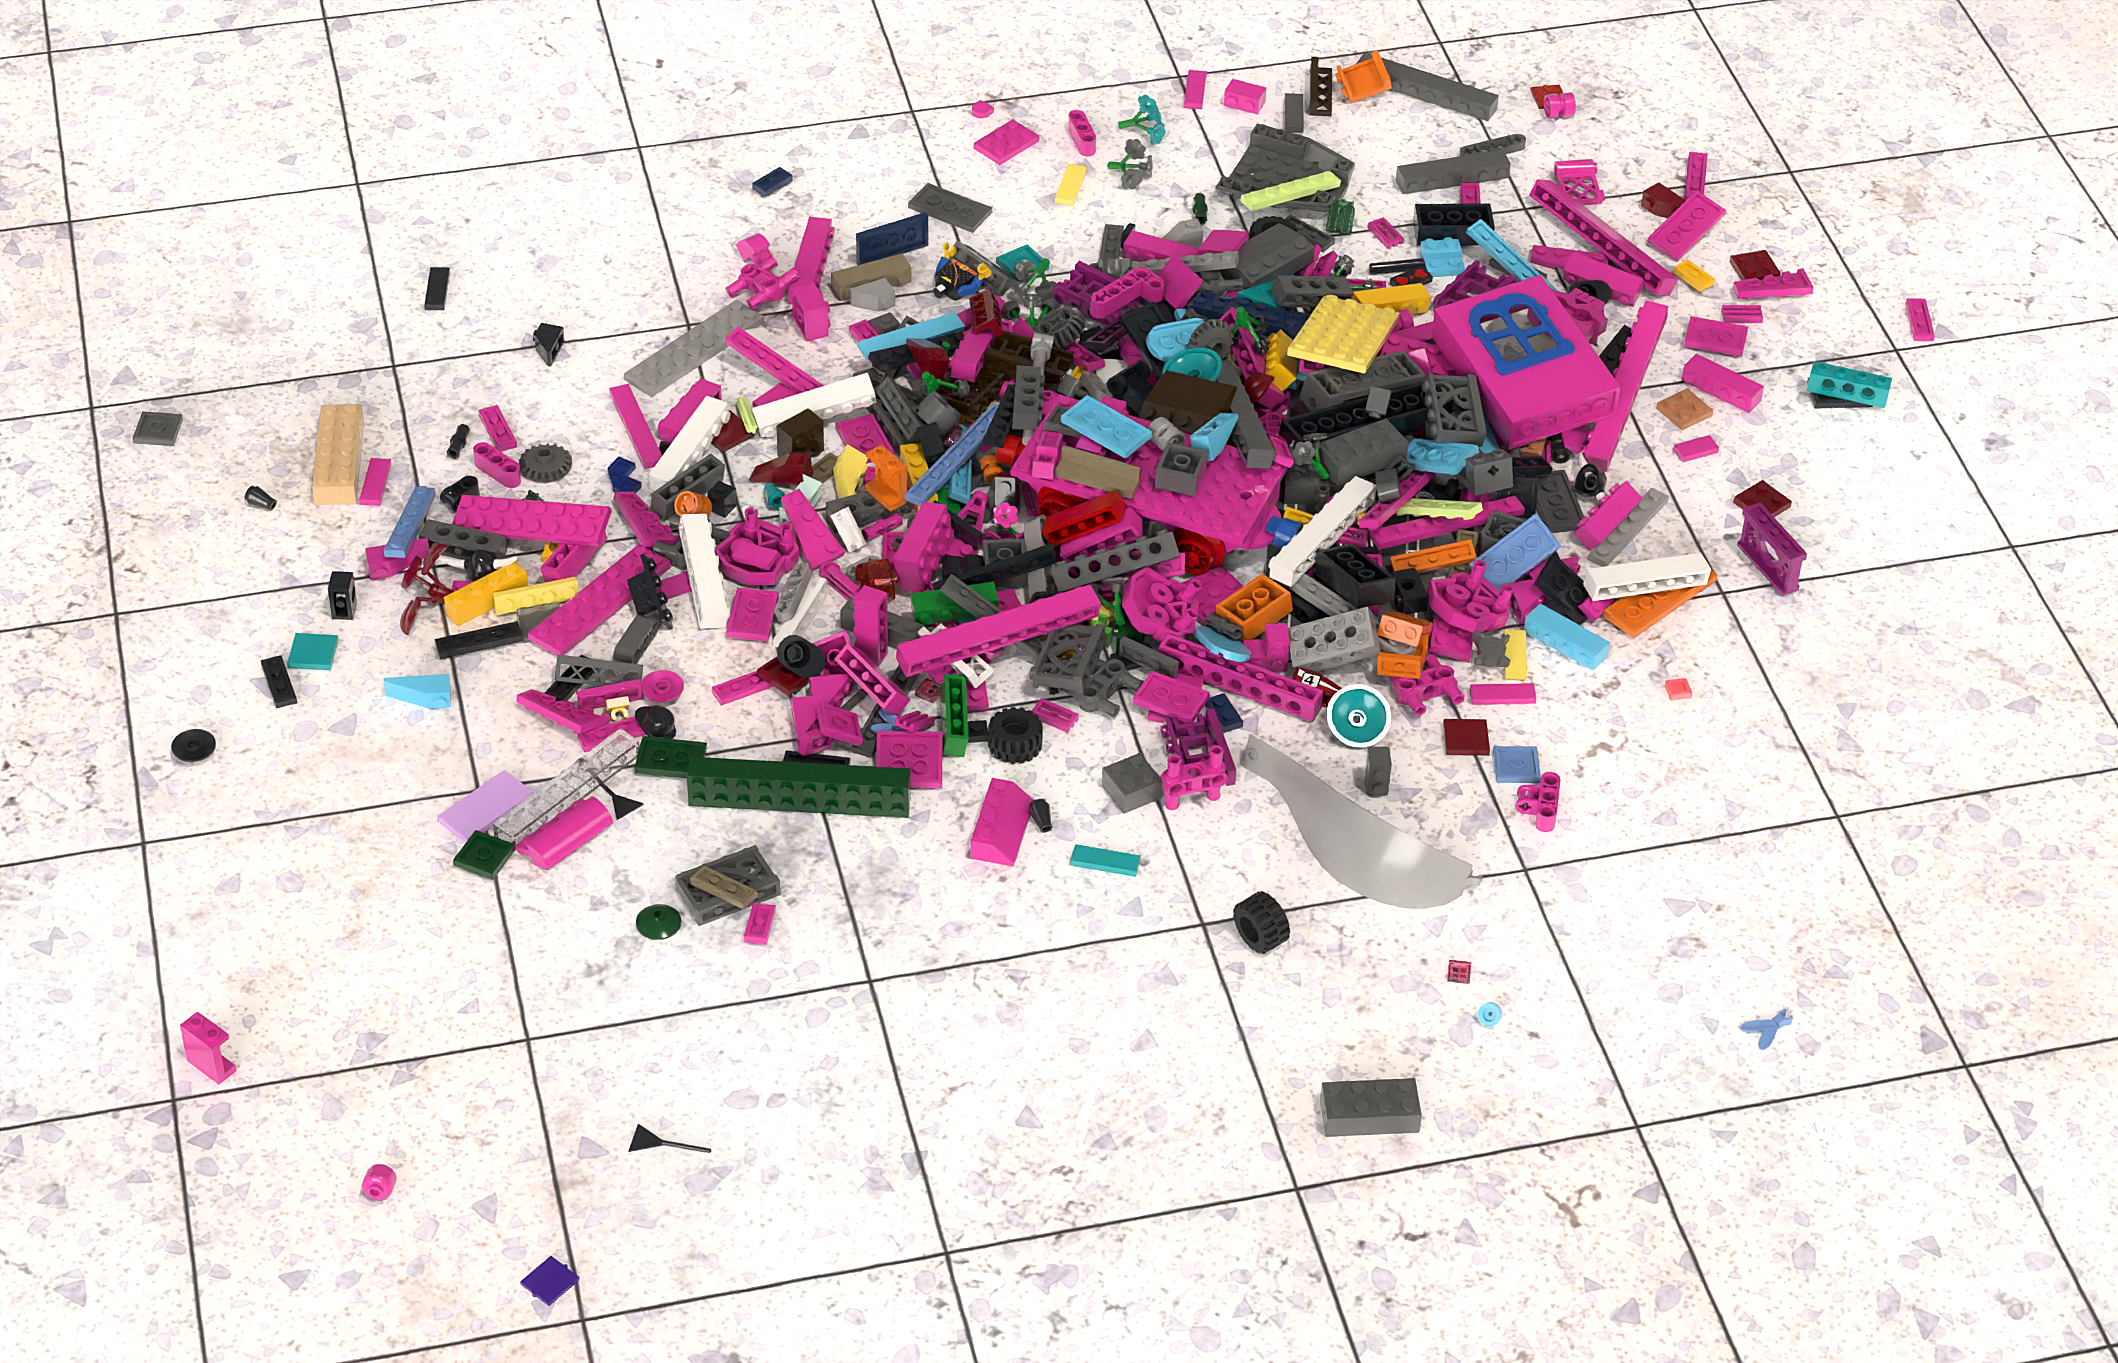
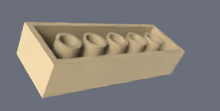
(338, 454)

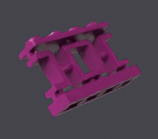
(1095, 281)
(1465, 282)
(1215, 736)

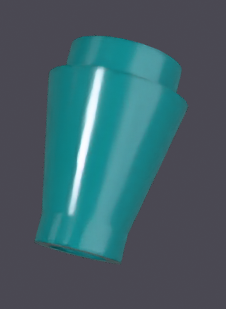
(773, 496)

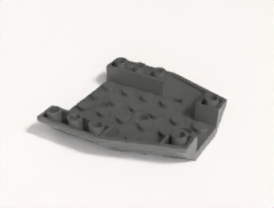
(1283, 157)

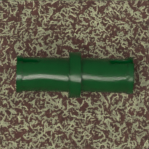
(1200, 208)

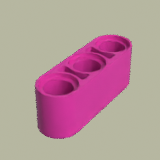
(1082, 133)
(497, 465)

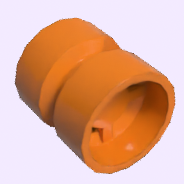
(692, 503)

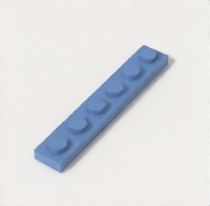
(409, 522)

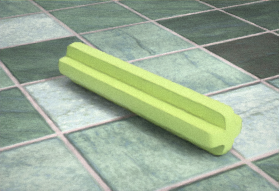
(747, 414)

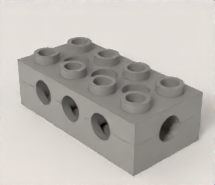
(1334, 640)

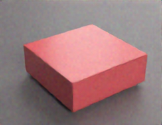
(1678, 689)

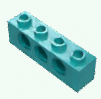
(1849, 384)

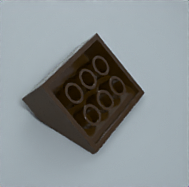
(1187, 401)

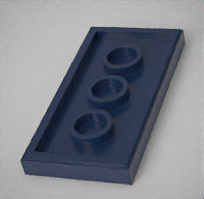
(892, 239)

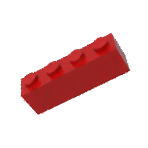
(1084, 518)

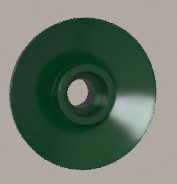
(658, 922)

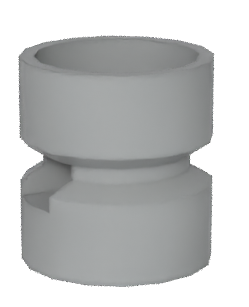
(1164, 432)

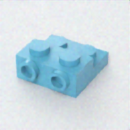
(1442, 257)

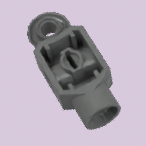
(1496, 528)

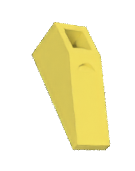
(848, 470)

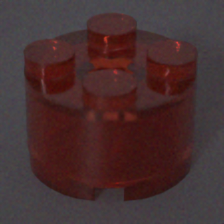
(878, 576)

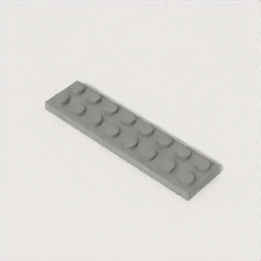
(691, 349)

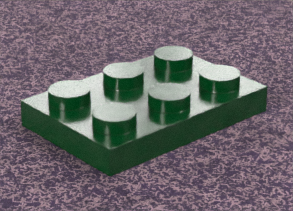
(667, 756)

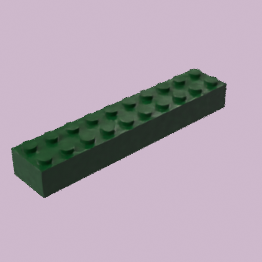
(799, 787)

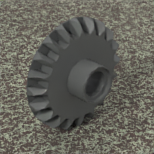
(1213, 335)
(545, 462)

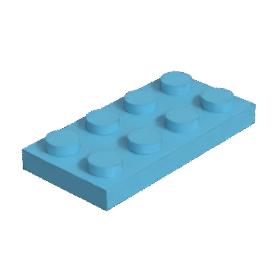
(1106, 426)
(1438, 458)

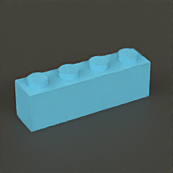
(1566, 637)

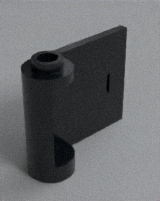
(1131, 386)

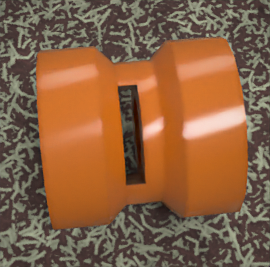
(990, 467)

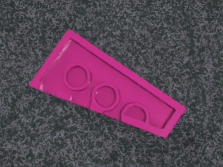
(1558, 257)
(1769, 286)
(642, 521)
(812, 533)
(1166, 569)
(562, 711)

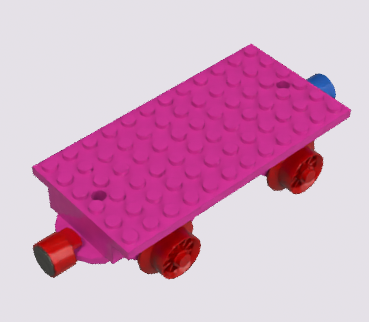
(1228, 512)

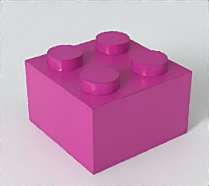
(810, 312)

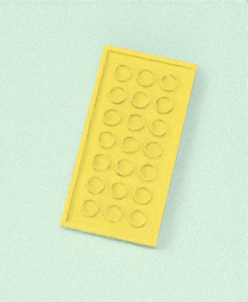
(1344, 333)

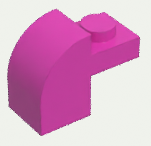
(754, 248)

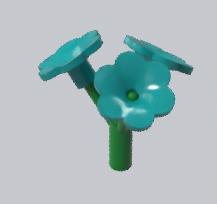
(1147, 105)

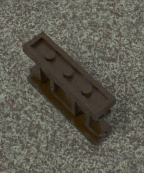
(1013, 346)

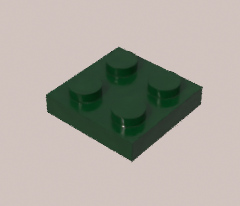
(484, 854)

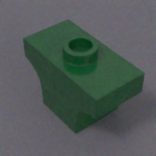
(1128, 631)

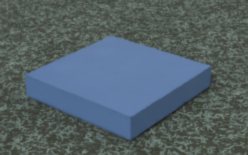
(1516, 764)

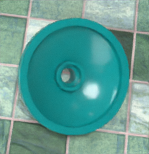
(1196, 362)
(1364, 704)

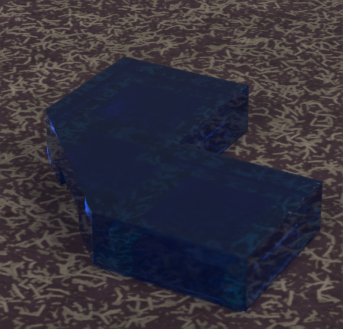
(618, 475)

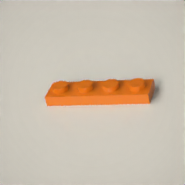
(1435, 557)

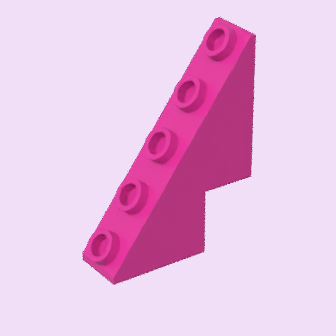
(1528, 596)
(824, 689)

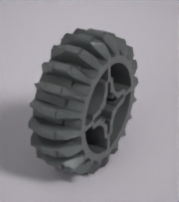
(1063, 324)

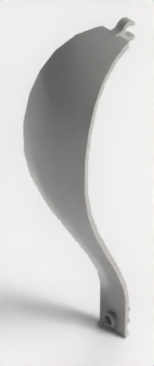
(1355, 843)

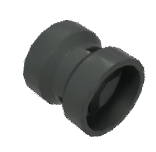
(1559, 453)

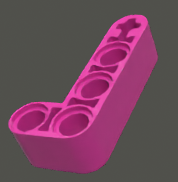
(1125, 289)

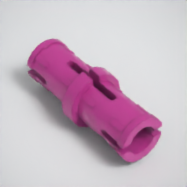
(881, 526)

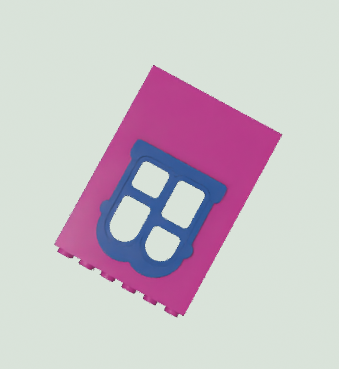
(1534, 393)

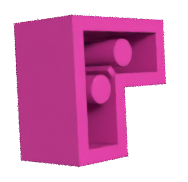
(1271, 651)

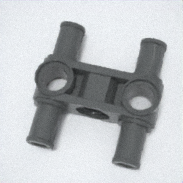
(1215, 282)
(676, 552)
(1102, 685)

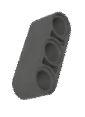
(1387, 485)
(636, 639)

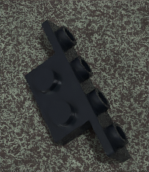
(647, 592)

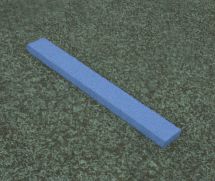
(951, 460)

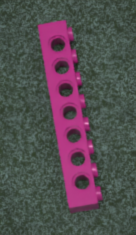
(1244, 678)

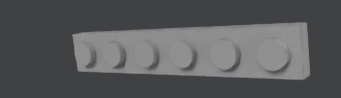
(1197, 263)
(1628, 528)

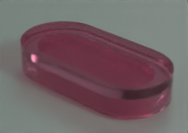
(952, 436)

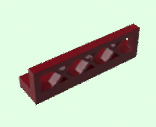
(986, 312)

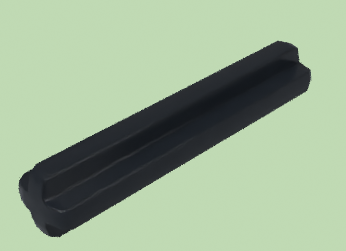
(1395, 266)

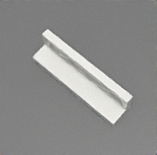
(808, 608)
(962, 668)

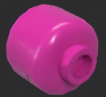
(379, 1181)

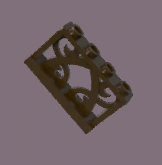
(988, 385)

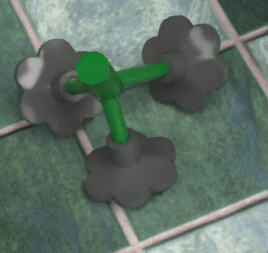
(1133, 177)
(1026, 273)
(1306, 451)
(1118, 588)

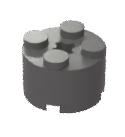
(934, 409)

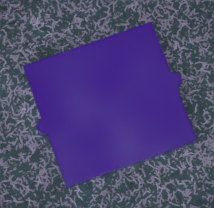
(549, 1280)

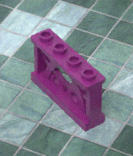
(1780, 573)

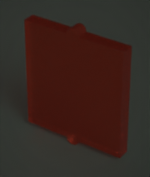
(1540, 91)

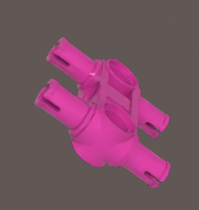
(762, 282)
(1433, 682)
(1194, 777)

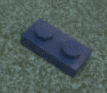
(772, 181)
(1226, 713)

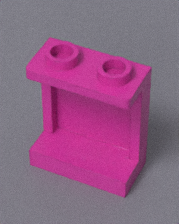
(202, 1047)

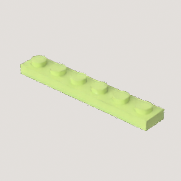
(1290, 190)
(1438, 508)

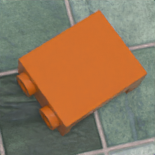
(1364, 78)
(890, 478)
(1404, 628)
(1404, 665)

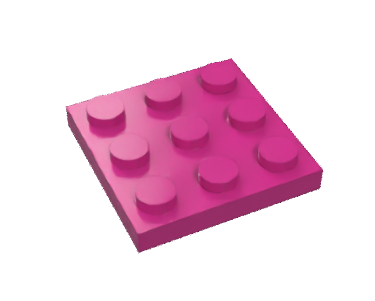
(1217, 586)
(913, 750)

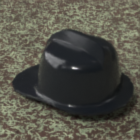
(1595, 288)
(801, 656)
(656, 721)

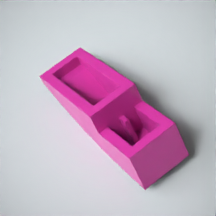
(1047, 454)

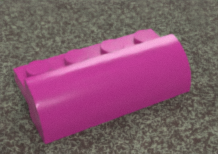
(565, 832)

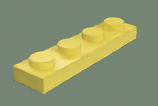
(535, 595)

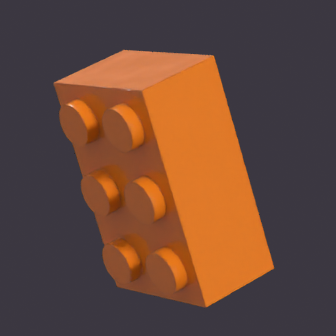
(1255, 605)

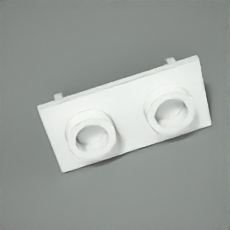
(848, 529)

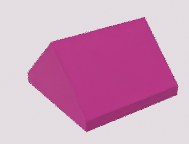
(831, 648)

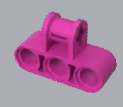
(1541, 801)

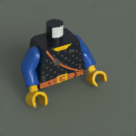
(957, 279)

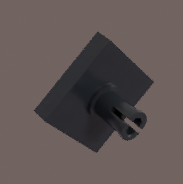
(1525, 490)

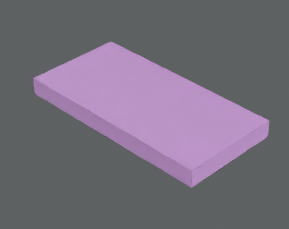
(484, 805)

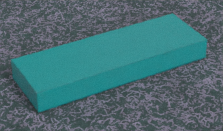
(1105, 860)

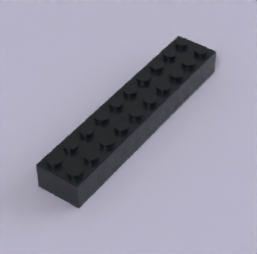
(1405, 413)

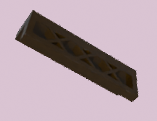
(1316, 90)

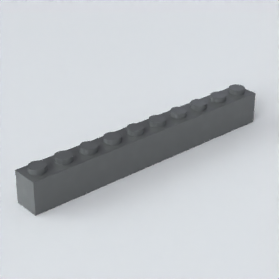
(1248, 431)

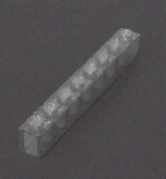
(570, 785)

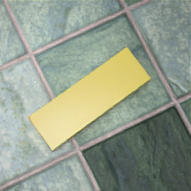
(1071, 184)
(1517, 654)

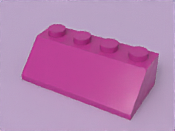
(1001, 823)

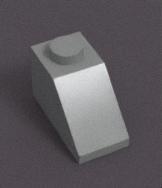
(1186, 232)
(873, 295)

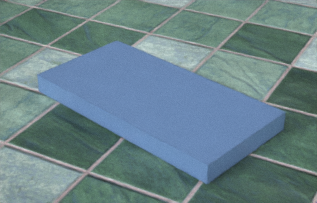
(1518, 552)

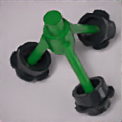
(1255, 325)

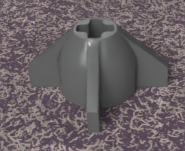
(1113, 267)
(1491, 650)

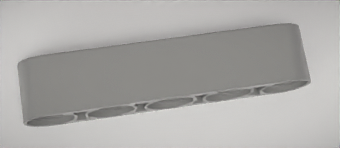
(1042, 578)

